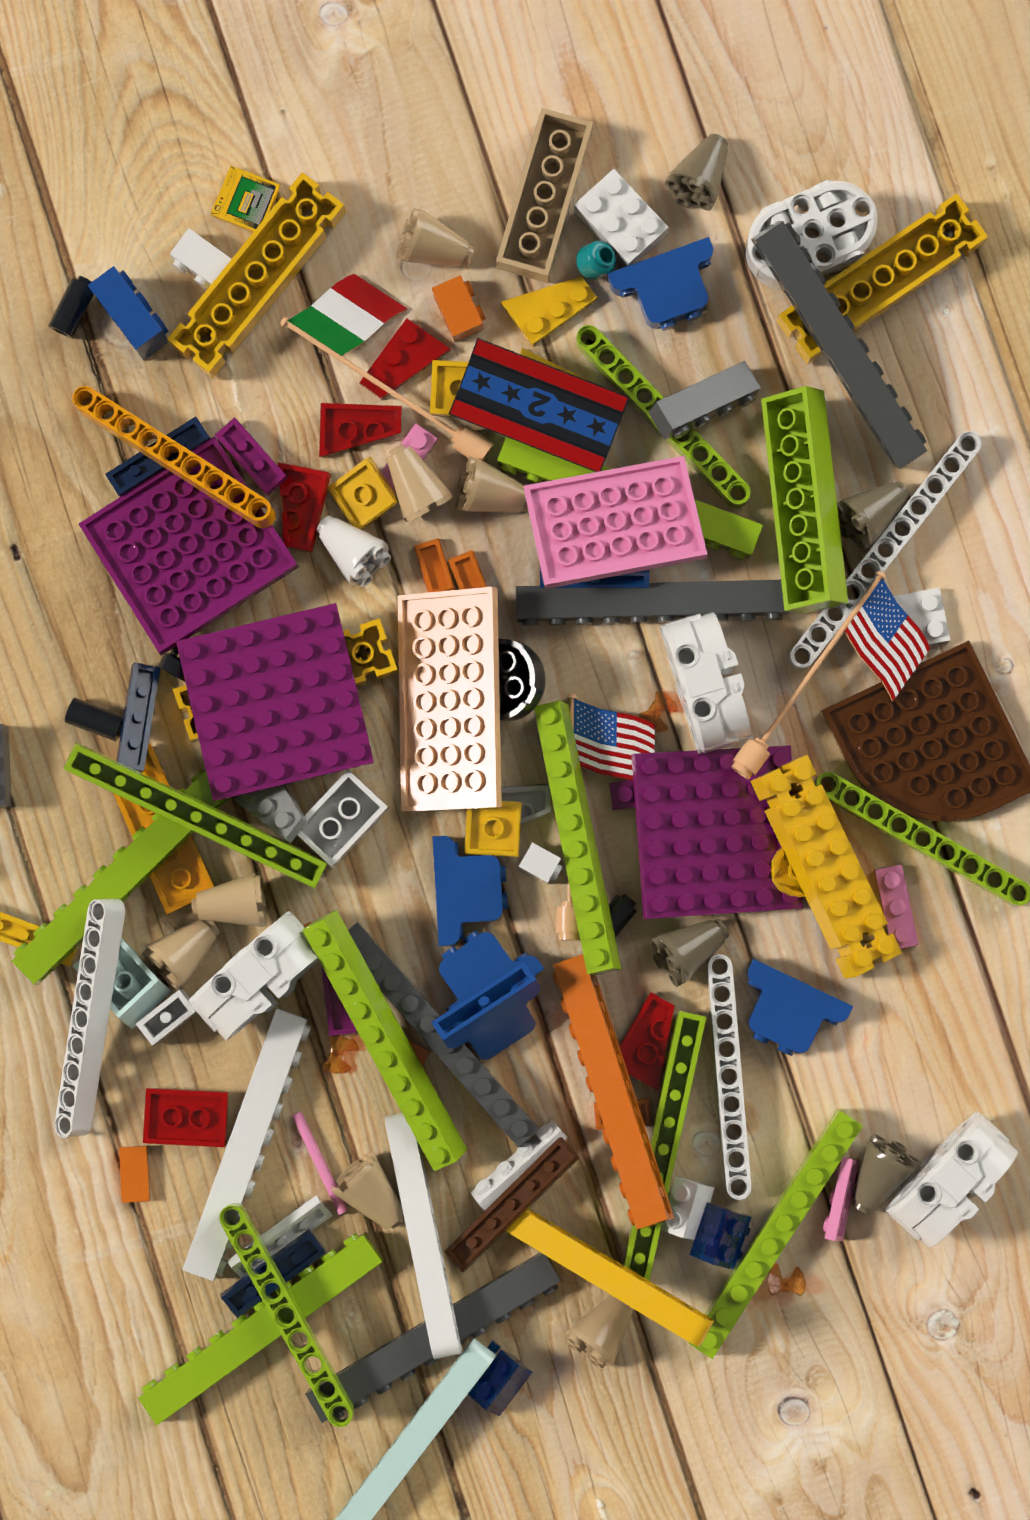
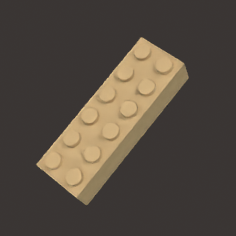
(544, 195)

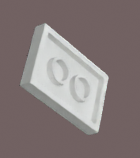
(927, 613)

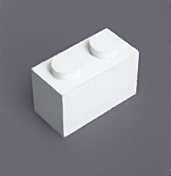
(198, 258)
(541, 864)
(166, 1017)
(688, 1205)

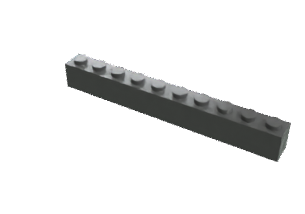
(839, 344)
(658, 601)
(459, 1060)
(413, 1347)

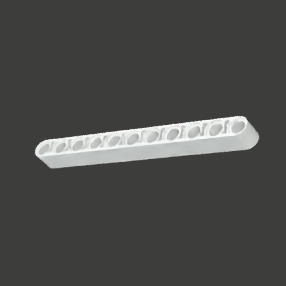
(891, 539)

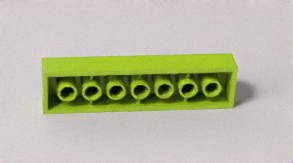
(804, 500)

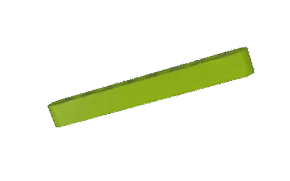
(641, 384)
(936, 840)
(287, 1328)

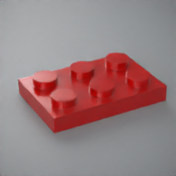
(185, 1117)

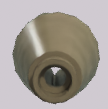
(699, 174)
(870, 512)
(688, 949)
(882, 1173)

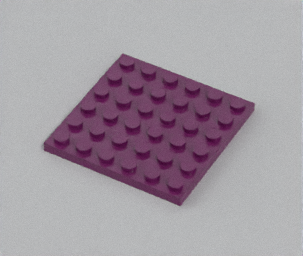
(184, 553)
(275, 702)
(704, 835)

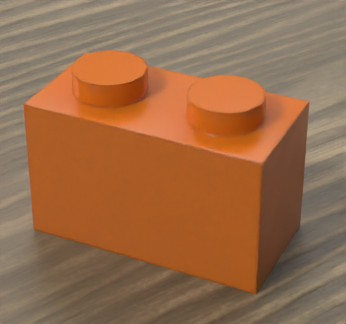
(458, 308)

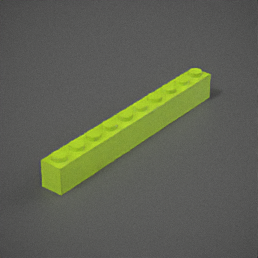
(718, 526)
(194, 814)
(577, 838)
(117, 881)
(385, 1040)
(668, 1128)
(778, 1229)
(258, 1330)

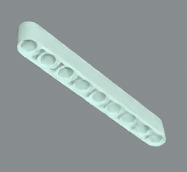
(418, 1433)

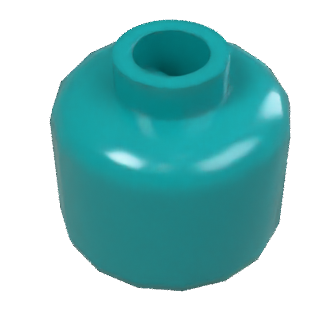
(595, 259)

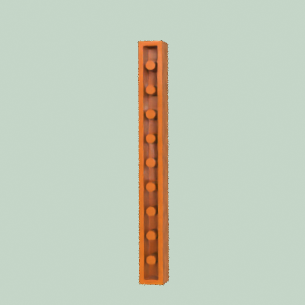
(613, 1094)

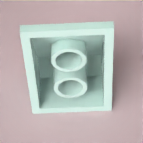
(135, 988)

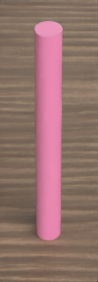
(318, 1160)

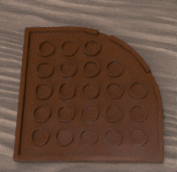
(936, 747)

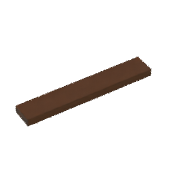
(511, 1204)

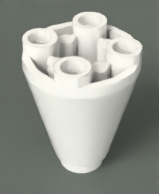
(353, 550)

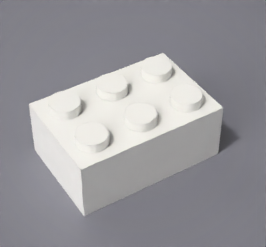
(621, 219)
(341, 818)

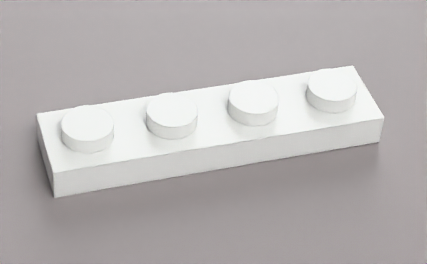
(508, 1171)
(306, 1217)

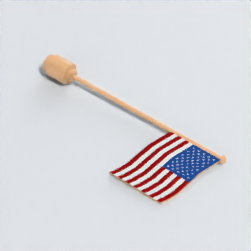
(883, 640)
(606, 747)

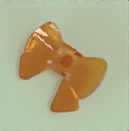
(661, 703)
(338, 1045)
(778, 1284)

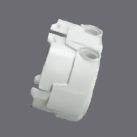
(823, 202)
(710, 702)
(241, 986)
(964, 1163)

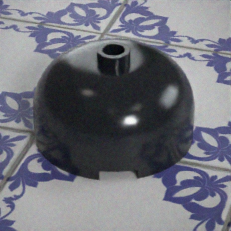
(520, 679)

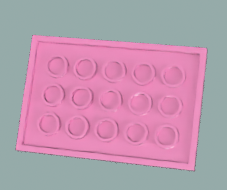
(614, 522)

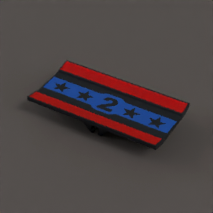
(539, 405)

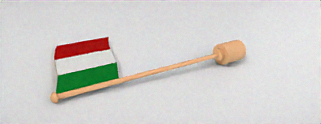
(347, 319)

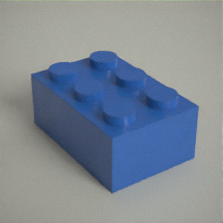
(130, 311)

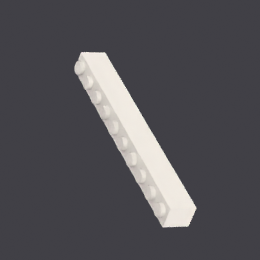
(247, 1141)

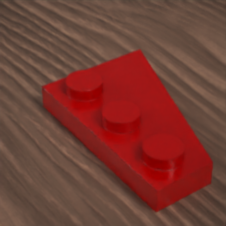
(403, 357)
(356, 424)
(303, 505)
(647, 1040)

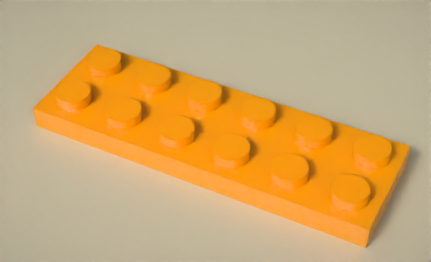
(184, 870)

